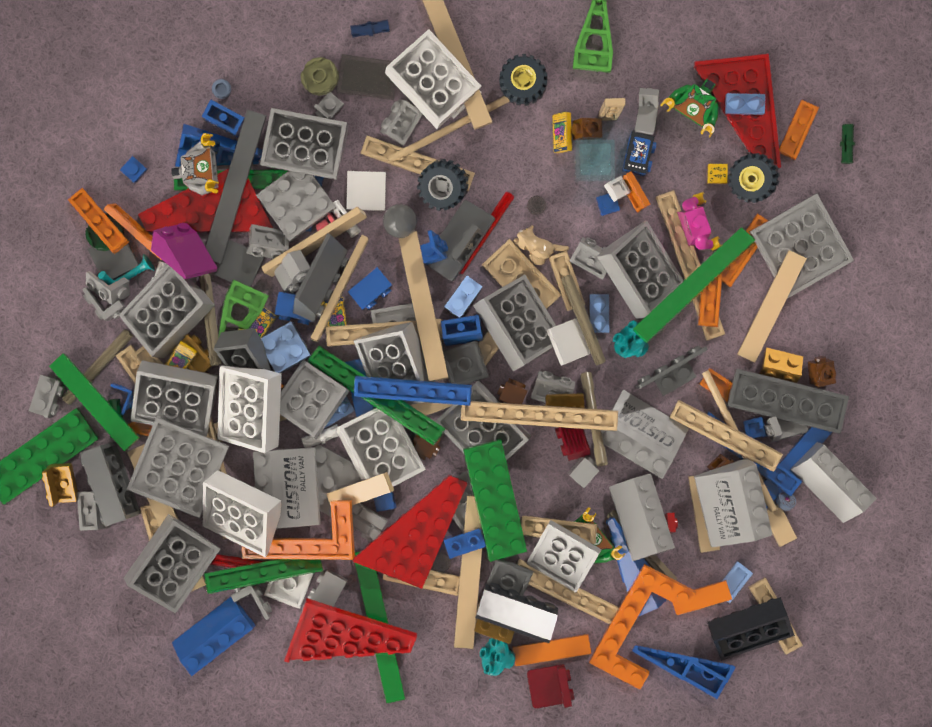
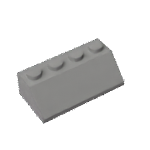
(833, 482)
(641, 517)

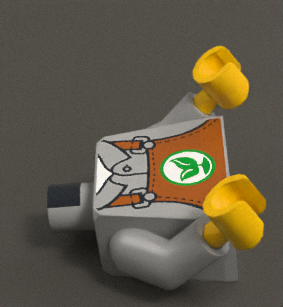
(199, 167)

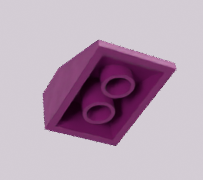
(182, 250)

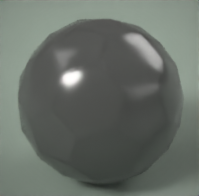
(399, 221)

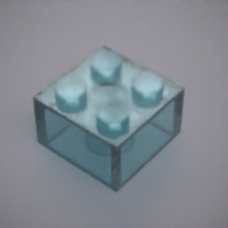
(594, 160)

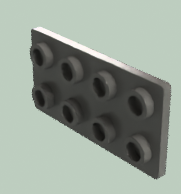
(462, 238)
(675, 375)

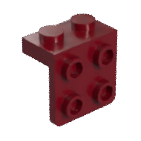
(550, 686)

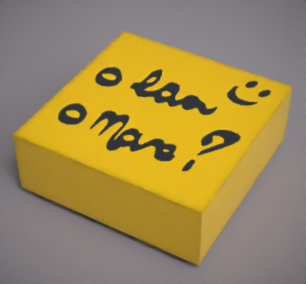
(717, 173)

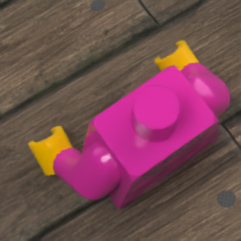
(696, 224)

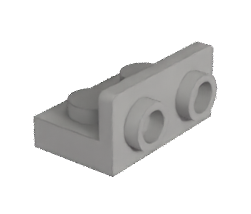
(401, 121)
(266, 242)
(586, 257)
(550, 384)
(46, 396)
(89, 512)

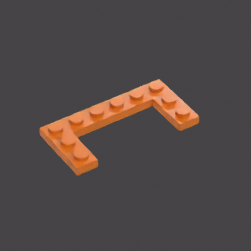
(308, 548)
(646, 582)

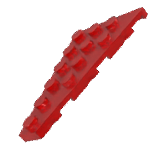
(746, 76)
(200, 210)
(412, 542)
(333, 632)

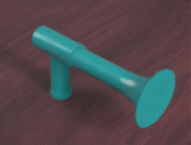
(144, 265)

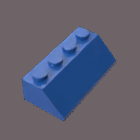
(212, 635)

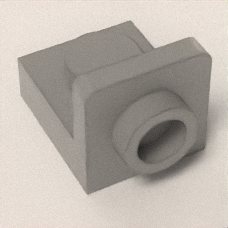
(328, 106)

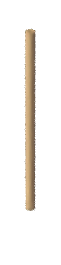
(442, 132)
(729, 421)

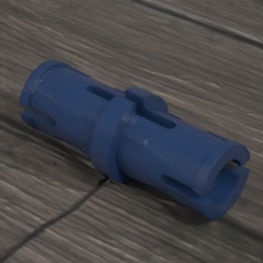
(370, 28)

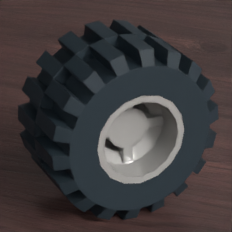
(442, 184)

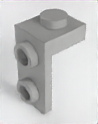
(647, 111)
(110, 293)
(111, 312)
(783, 429)
(256, 593)

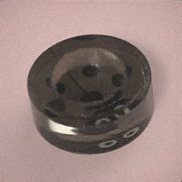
(536, 205)
(441, 562)

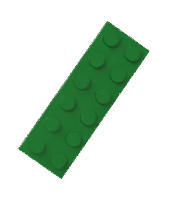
(52, 446)
(495, 500)

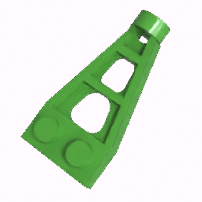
(592, 59)
(246, 296)

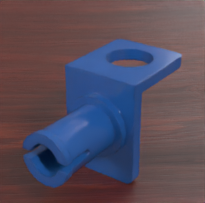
(129, 401)

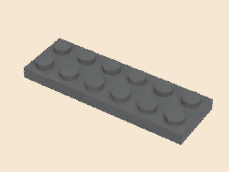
(787, 401)

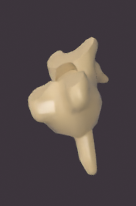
(538, 248)

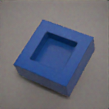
(133, 169)
(607, 205)
(755, 428)

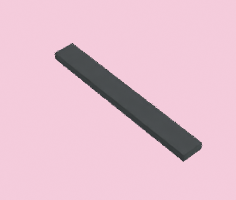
(235, 185)

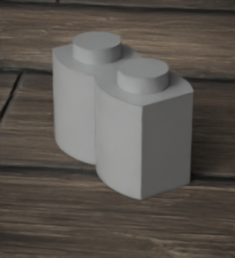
(292, 271)

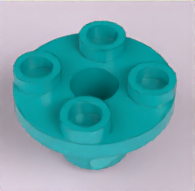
(628, 343)
(496, 657)

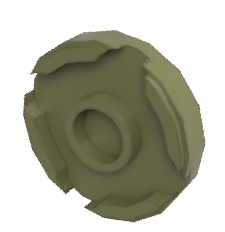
(319, 76)

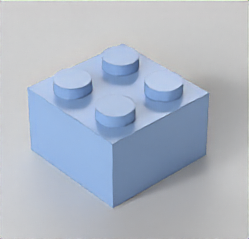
(285, 347)

